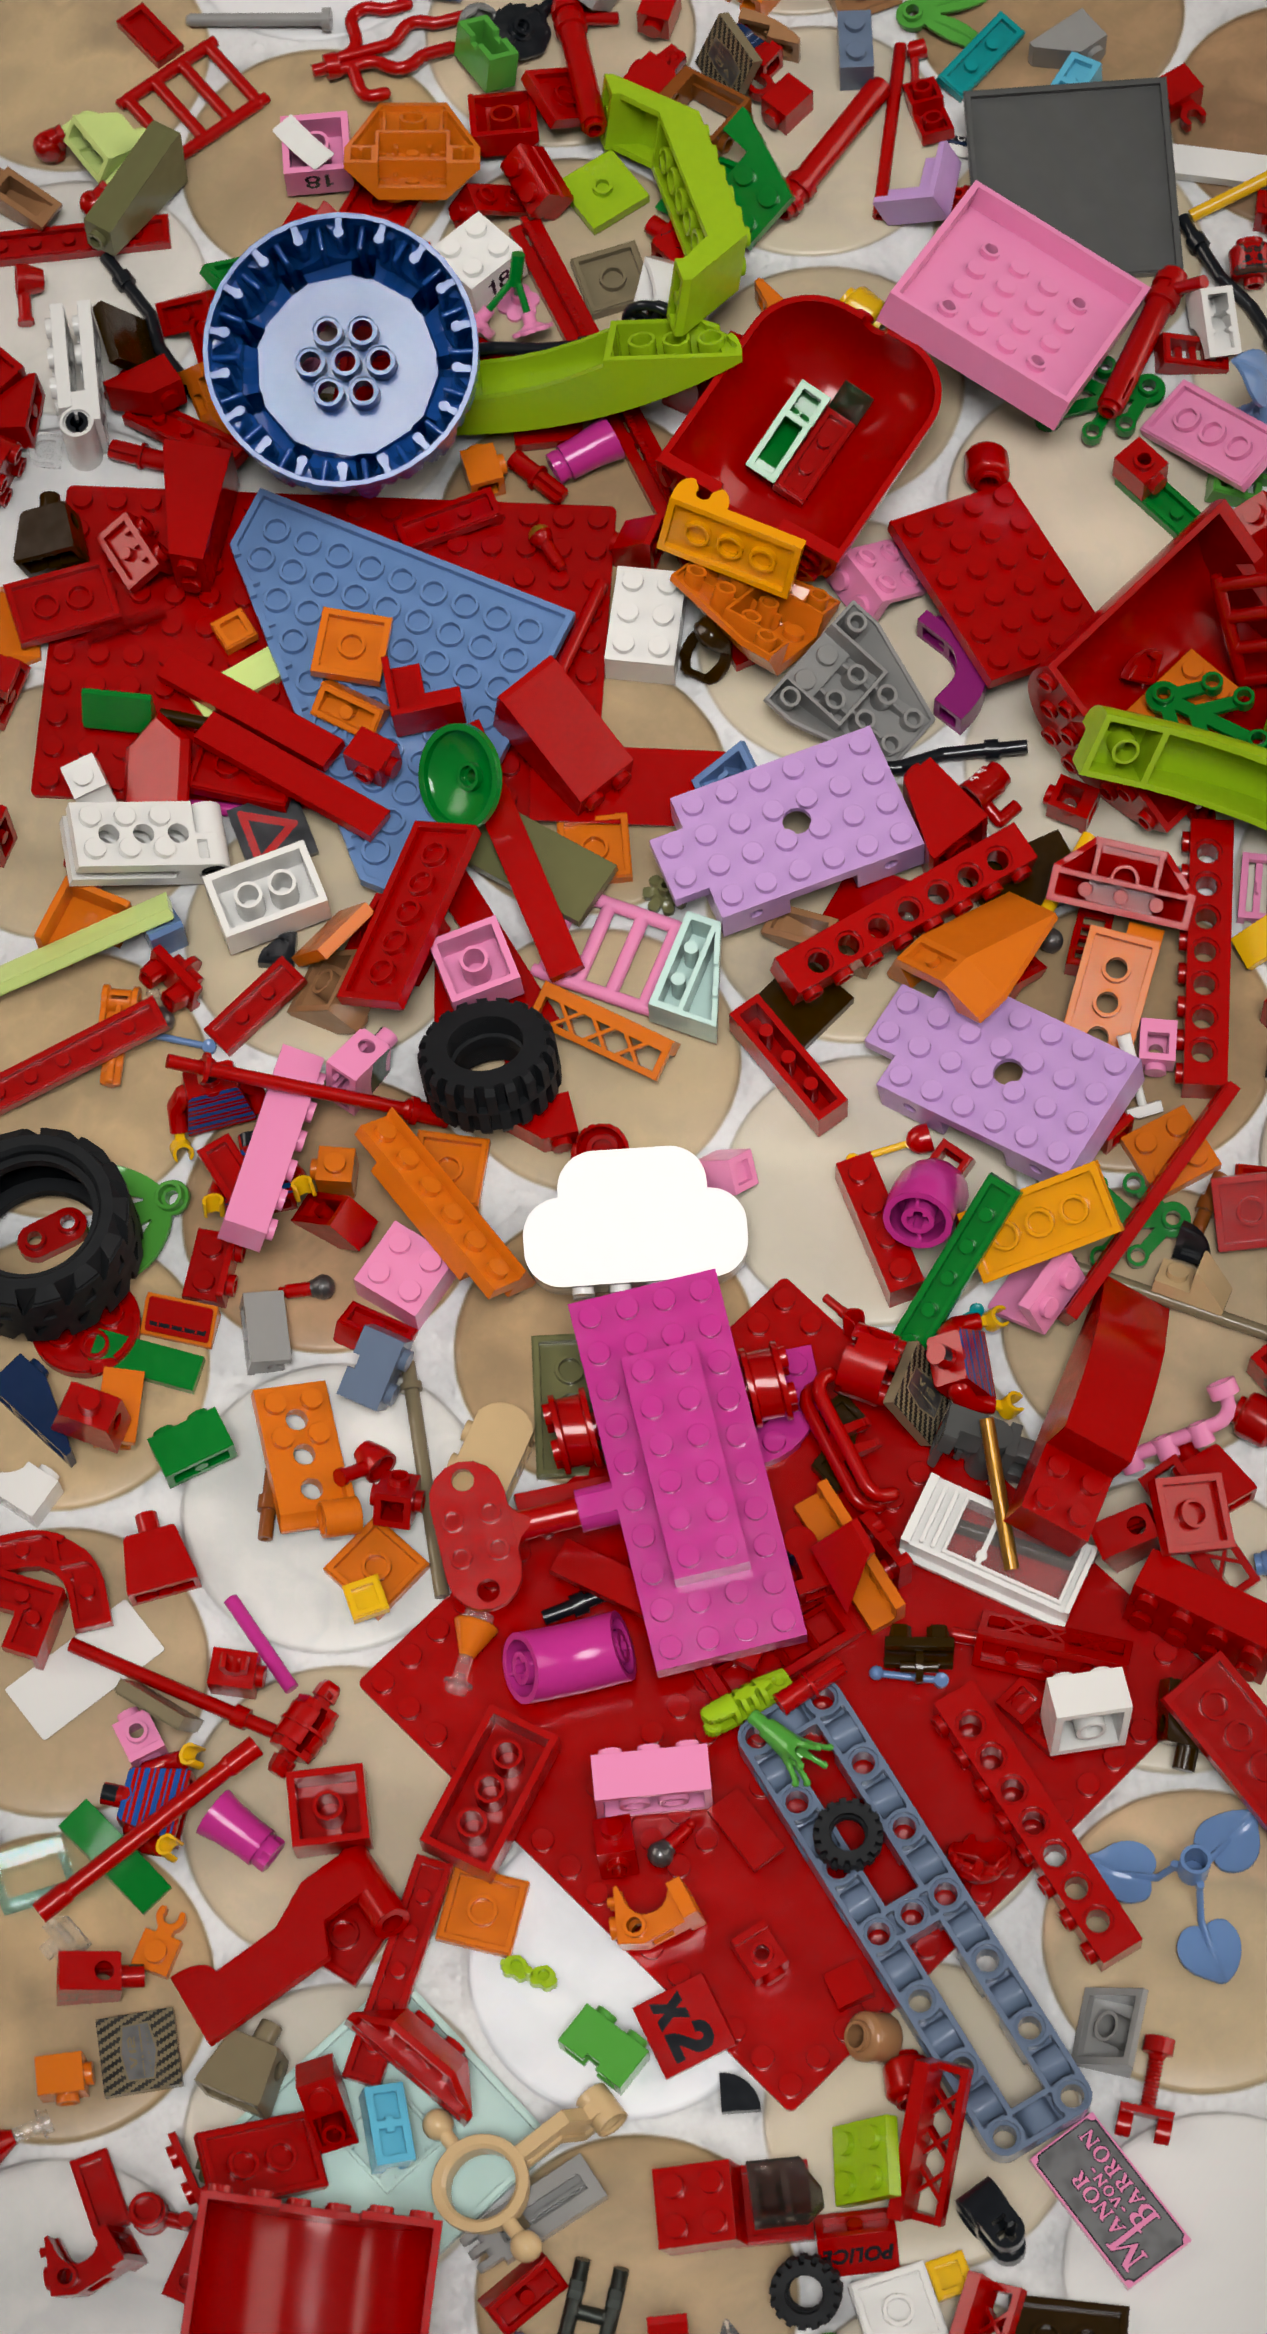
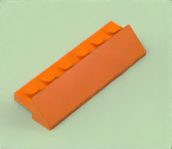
(440, 1208)

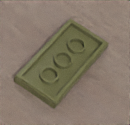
(572, 871)
(556, 1372)

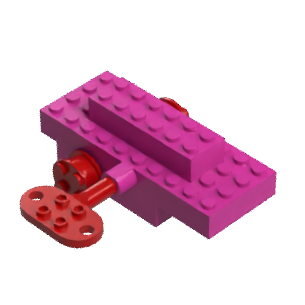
(679, 1471)

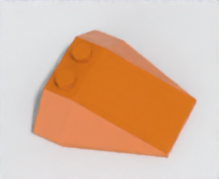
(412, 152)

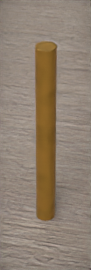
(998, 1493)

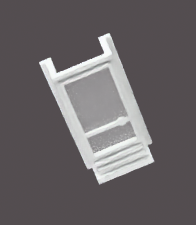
(958, 1539)

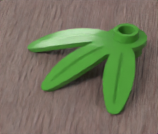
(932, 17)
(156, 1209)

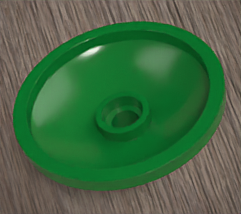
(460, 775)

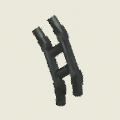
(575, 2311)

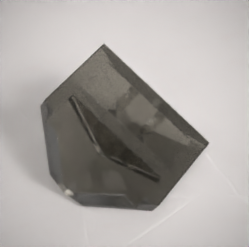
(782, 2193)

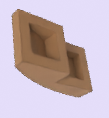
(771, 29)

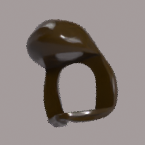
(712, 638)

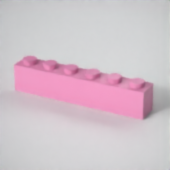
(270, 1152)

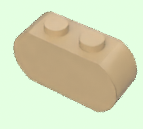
(498, 1439)

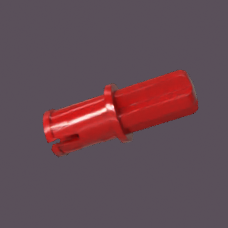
(137, 455)
(537, 477)
(810, 1684)

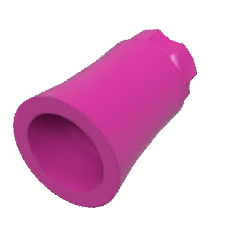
(585, 451)
(240, 1832)

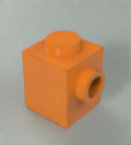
(484, 468)
(335, 1170)
(64, 2077)

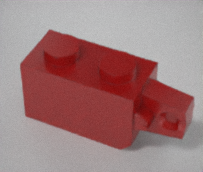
(657, 70)

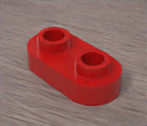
(54, 1237)

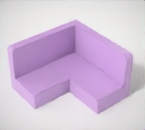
(931, 199)

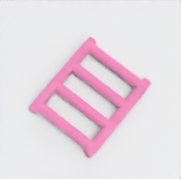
(610, 993)

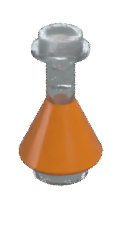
(473, 1633)

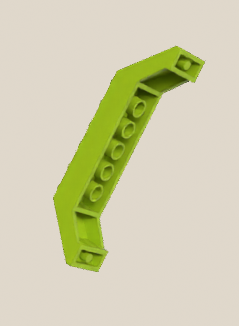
(693, 188)

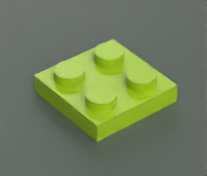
(866, 2161)

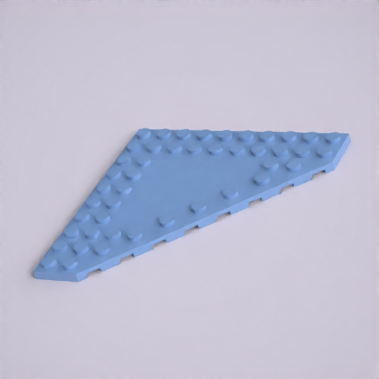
(443, 616)

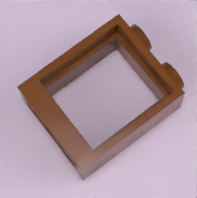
(694, 85)

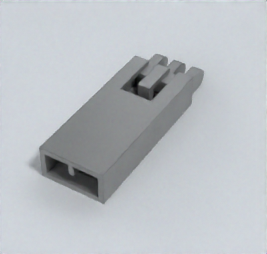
(552, 2206)

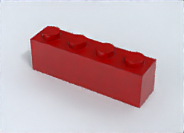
(788, 1065)
(866, 1199)

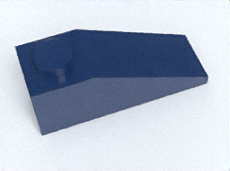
(31, 1399)

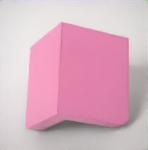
(730, 1170)

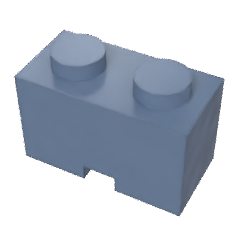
(855, 48)
(377, 1369)

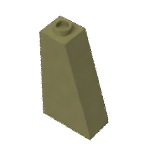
(138, 189)

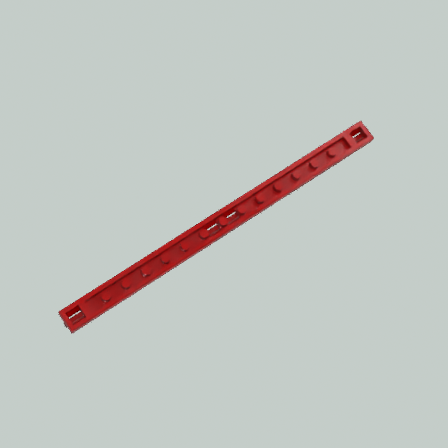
(575, 320)

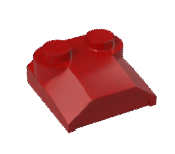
(502, 121)

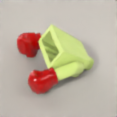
(97, 140)

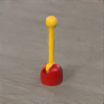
(917, 1140)

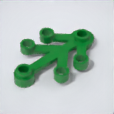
(1140, 397)
(1204, 714)
(1157, 1222)

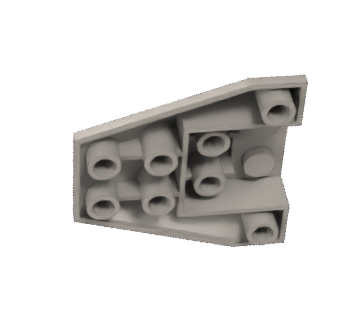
(851, 683)

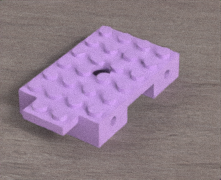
(750, 866)
(1045, 1120)

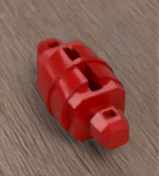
(304, 1728)

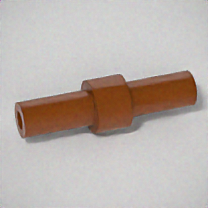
(1205, 1206)
(267, 1512)

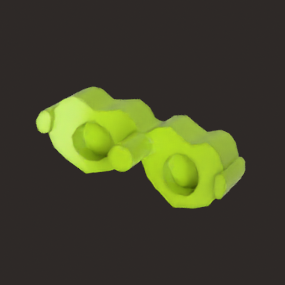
(539, 1977)

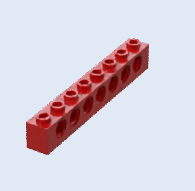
(1004, 846)
(1197, 1078)
(969, 1706)

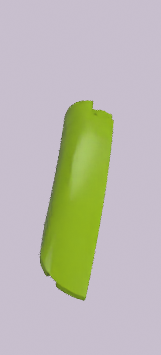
(596, 375)
(1175, 762)

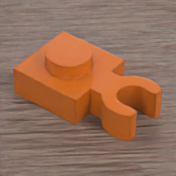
(159, 1948)

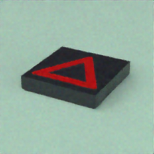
(266, 830)

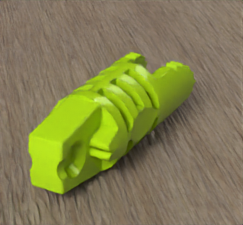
(736, 1707)

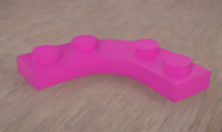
(783, 1437)

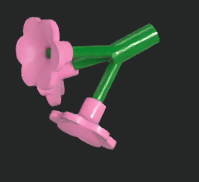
(515, 301)

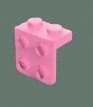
(875, 577)
(1039, 1292)

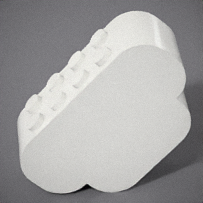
(633, 1223)

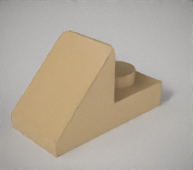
(1198, 1287)

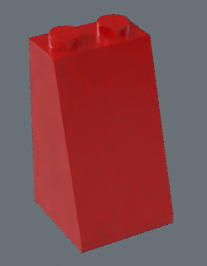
(199, 506)
(562, 736)

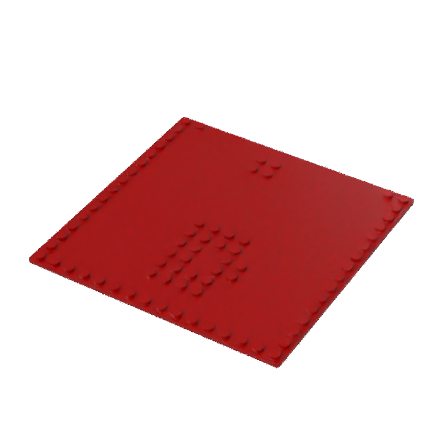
(792, 2029)

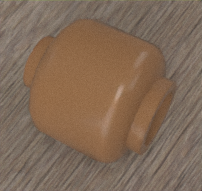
(873, 2037)

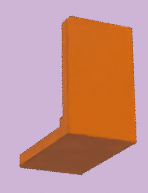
(76, 909)

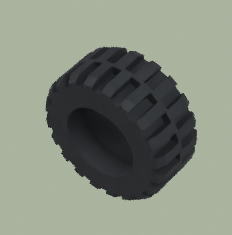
(495, 1096)

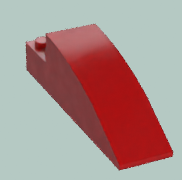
(1092, 1418)

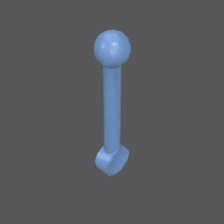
(208, 1045)
(940, 1680)

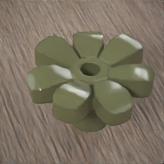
(660, 897)

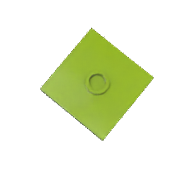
(605, 192)

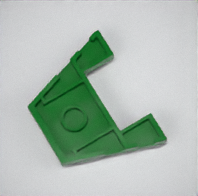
(755, 179)

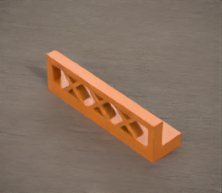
(615, 1022)
(875, 1595)

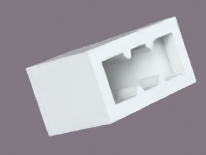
(1215, 320)
(88, 780)
(30, 1492)

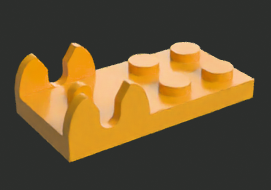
(729, 541)
(1052, 1221)

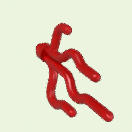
(362, 57)

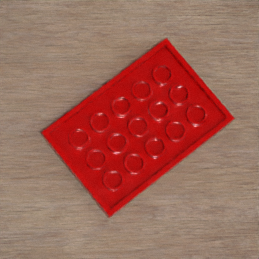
(993, 580)

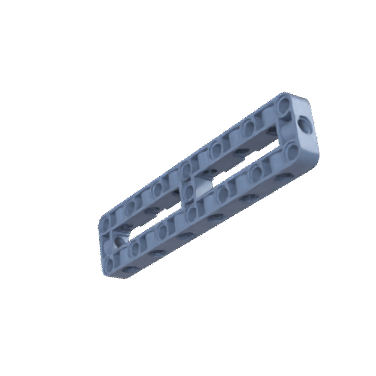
(895, 1962)

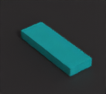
(980, 56)

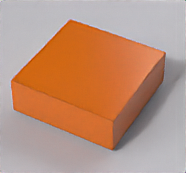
(234, 631)

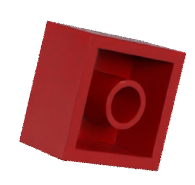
(329, 1810)
(699, 2207)

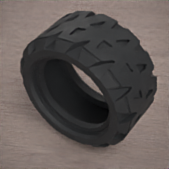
(101, 1268)

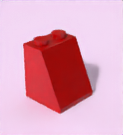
(942, 812)

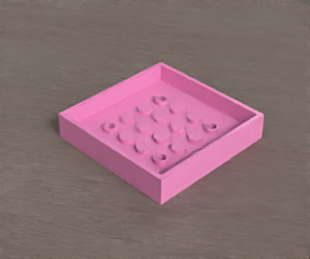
(1013, 304)

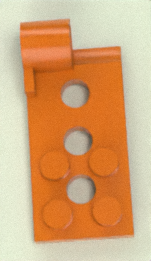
(1139, 952)
(337, 1509)

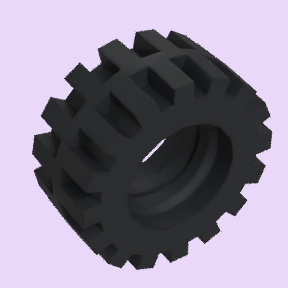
(851, 1811)
(793, 2313)

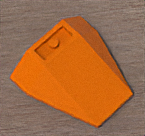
(759, 623)
(977, 953)

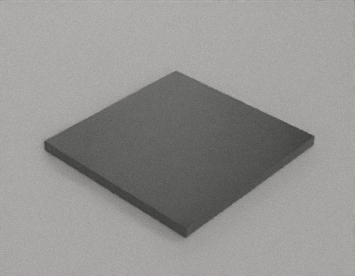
(1085, 163)

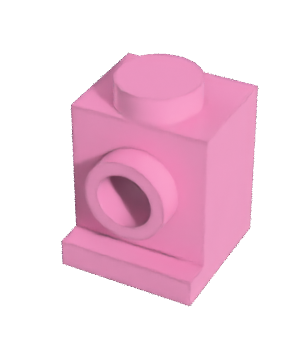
(1161, 1036)
(142, 1748)

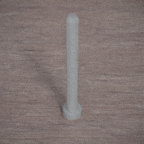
(322, 19)

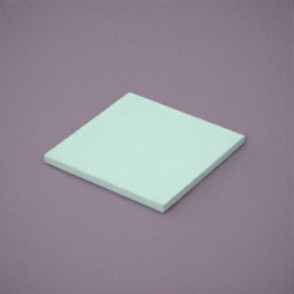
(477, 2182)

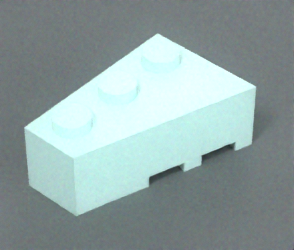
(690, 980)

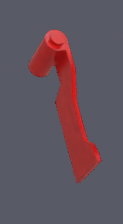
(294, 1948)

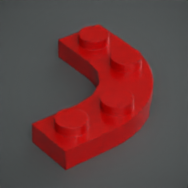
(70, 1564)

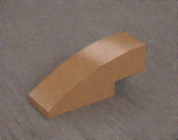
(25, 201)
(799, 926)

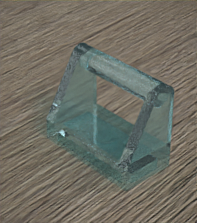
(26, 1853)

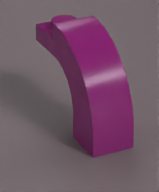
(965, 694)

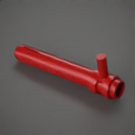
(571, 29)
(834, 143)
(1160, 303)

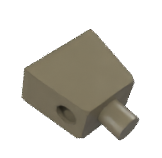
(246, 2070)

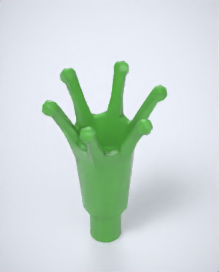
(788, 1746)

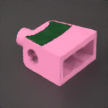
(361, 1063)

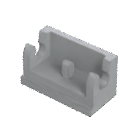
(265, 1331)

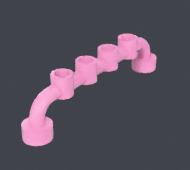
(1198, 1432)

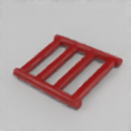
(183, 66)
(1229, 617)

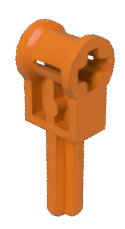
(112, 1002)

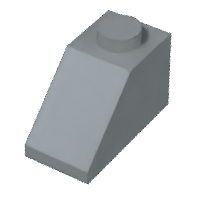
(1075, 34)

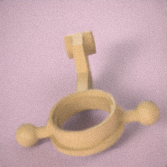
(596, 2113)

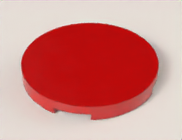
(71, 1352)

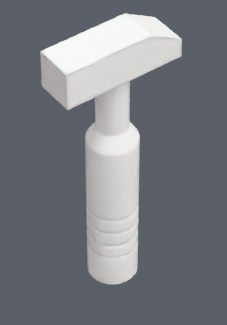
(1143, 1109)

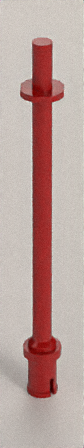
(411, 1110)

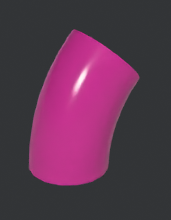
(925, 1203)
(569, 1658)

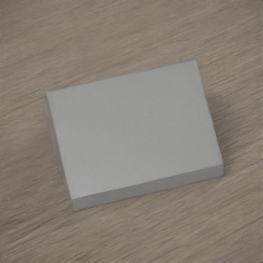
(1109, 2029)

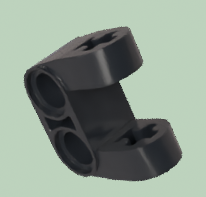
(988, 2217)

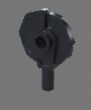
(525, 27)

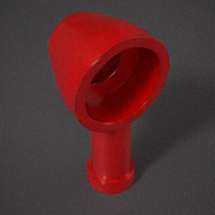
(28, 282)
(370, 1463)

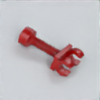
(1158, 2049)

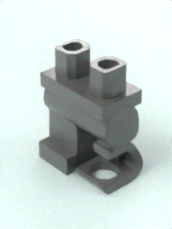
(962, 1431)

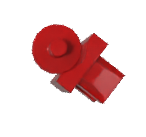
(177, 975)

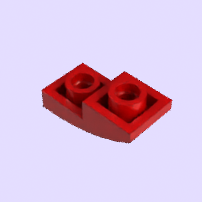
(928, 111)

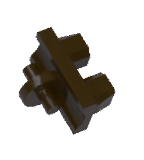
(919, 1653)

